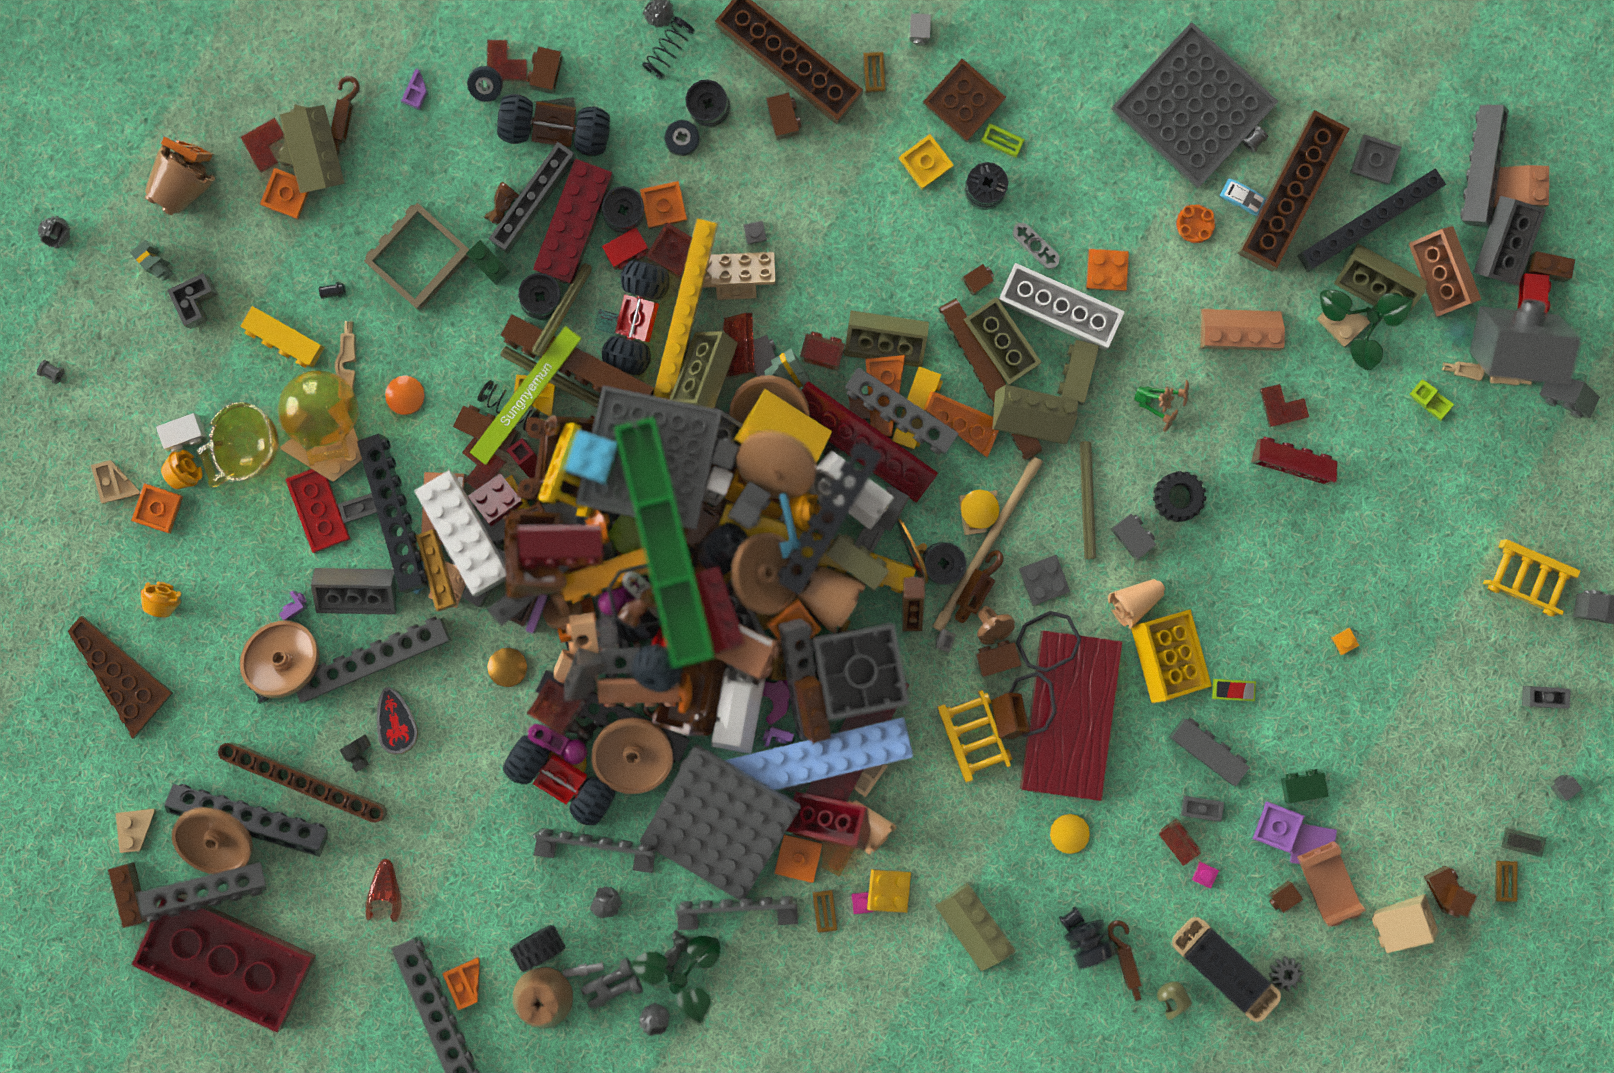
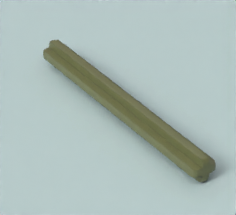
(562, 309)
(557, 380)
(1087, 500)

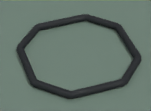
(612, 599)
(1059, 663)
(1052, 700)

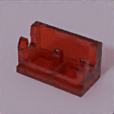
(1180, 842)

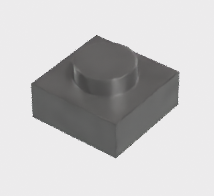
(755, 232)

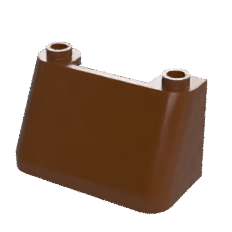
(554, 427)
(528, 487)
(526, 581)
(702, 714)

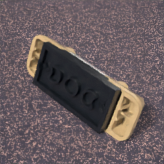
(1226, 969)

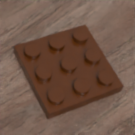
(964, 100)

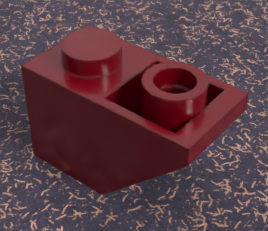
(524, 457)

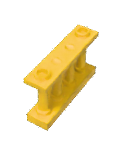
(557, 472)
(1546, 564)
(954, 732)

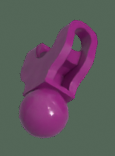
(621, 597)
(780, 696)
(572, 750)

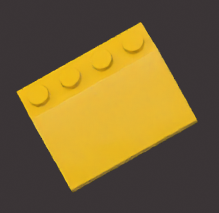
(776, 415)
(1171, 656)

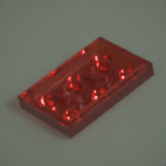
(741, 330)

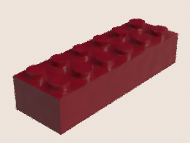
(573, 222)

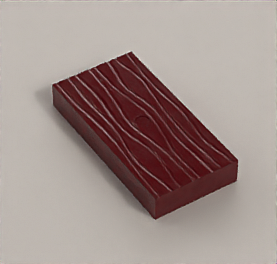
(1074, 749)
(226, 963)

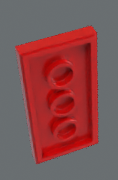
(317, 510)

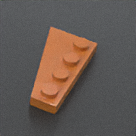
(889, 372)
(970, 423)

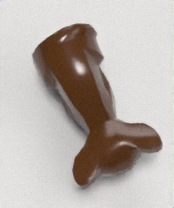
(502, 200)
(633, 610)

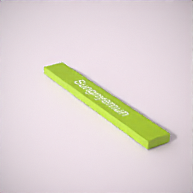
(526, 395)

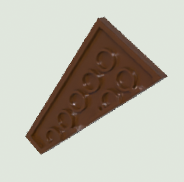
(124, 681)

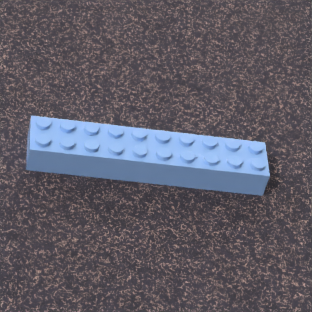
(835, 756)

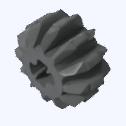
(1279, 975)

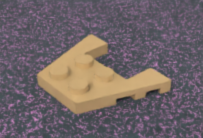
(331, 468)

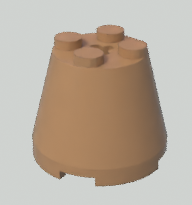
(175, 181)
(831, 596)
(551, 989)

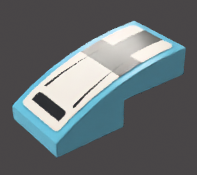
(1242, 196)

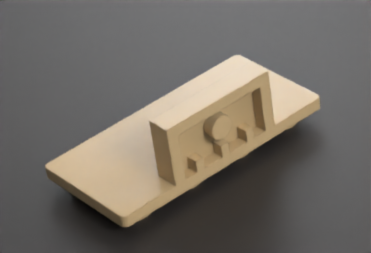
(739, 273)

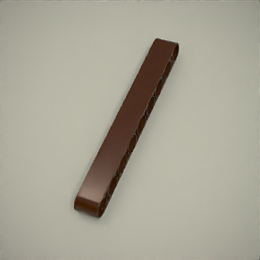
(983, 367)
(292, 782)

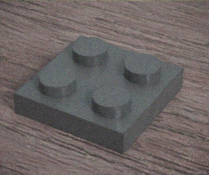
(1375, 159)
(1044, 580)

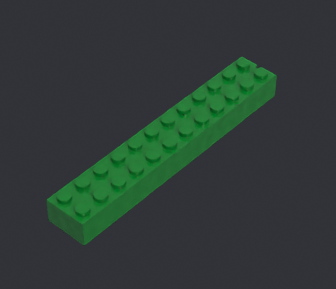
(664, 543)

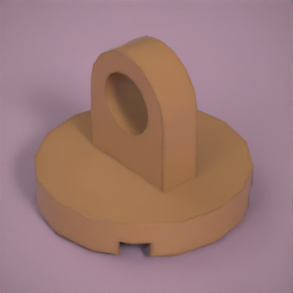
(557, 611)
(994, 626)

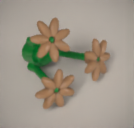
(1147, 394)

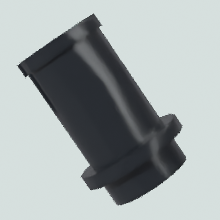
(332, 290)

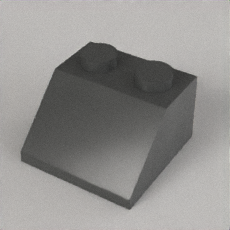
(582, 674)

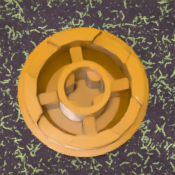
(181, 470)
(802, 510)
(160, 599)

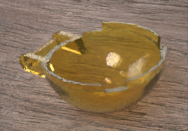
(318, 411)
(240, 444)

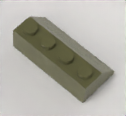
(312, 148)
(1373, 276)
(886, 336)
(1002, 341)
(704, 369)
(1034, 414)
(975, 927)

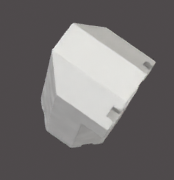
(869, 504)
(738, 711)

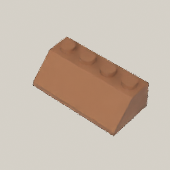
(1445, 270)
(1242, 329)
(629, 692)

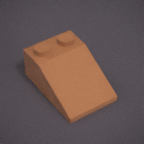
(1524, 184)

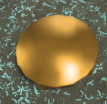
(507, 667)

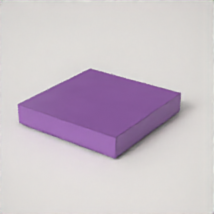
(536, 613)
(1278, 827)
(1310, 838)

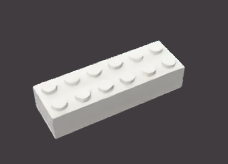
(1060, 306)
(462, 533)

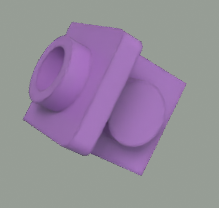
(293, 609)
(780, 734)

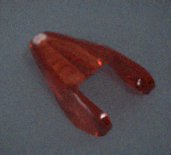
(384, 888)

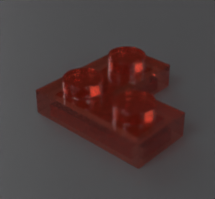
(508, 68)
(258, 143)
(1278, 411)
(482, 473)

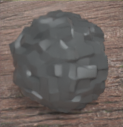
(659, 12)
(54, 232)
(606, 902)
(654, 1019)

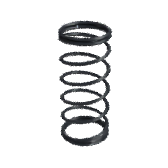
(679, 22)
(482, 397)

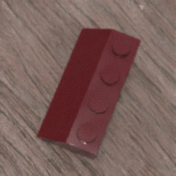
(1294, 461)
(561, 546)
(718, 612)
(831, 821)

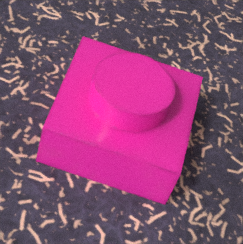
(1205, 875)
(860, 903)

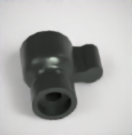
(353, 753)

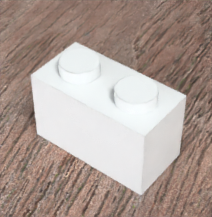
(181, 432)
(717, 485)

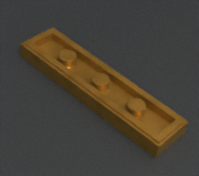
(436, 570)

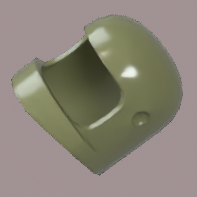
(1178, 993)

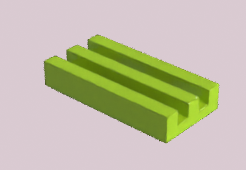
(1003, 149)

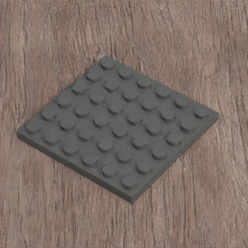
(1194, 105)
(687, 442)
(719, 822)

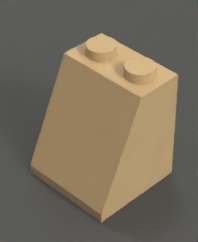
(1405, 924)

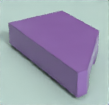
(416, 91)

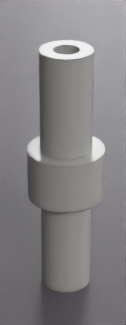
(583, 970)

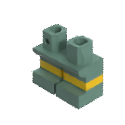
(146, 256)
(789, 368)

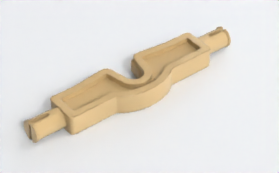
(346, 354)
(1476, 372)

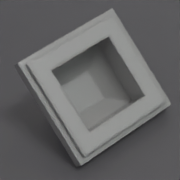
(945, 640)

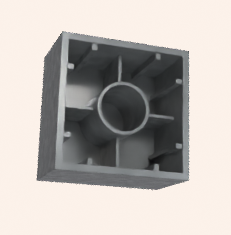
(1525, 344)
(860, 670)

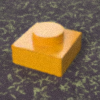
(1345, 641)

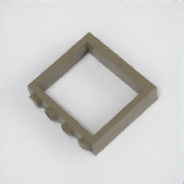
(444, 274)

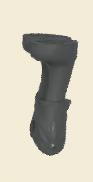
(606, 993)

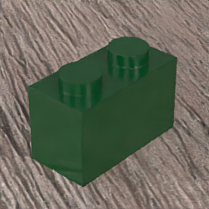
(488, 262)
(1305, 786)

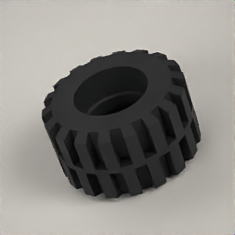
(1196, 496)
(537, 948)

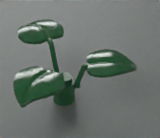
(1390, 307)
(695, 1002)

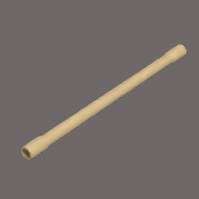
(1029, 472)

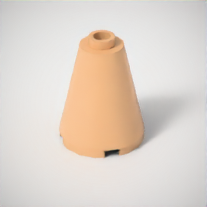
(1135, 601)
(879, 829)

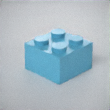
(592, 457)

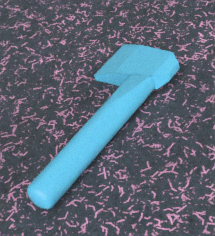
(787, 546)

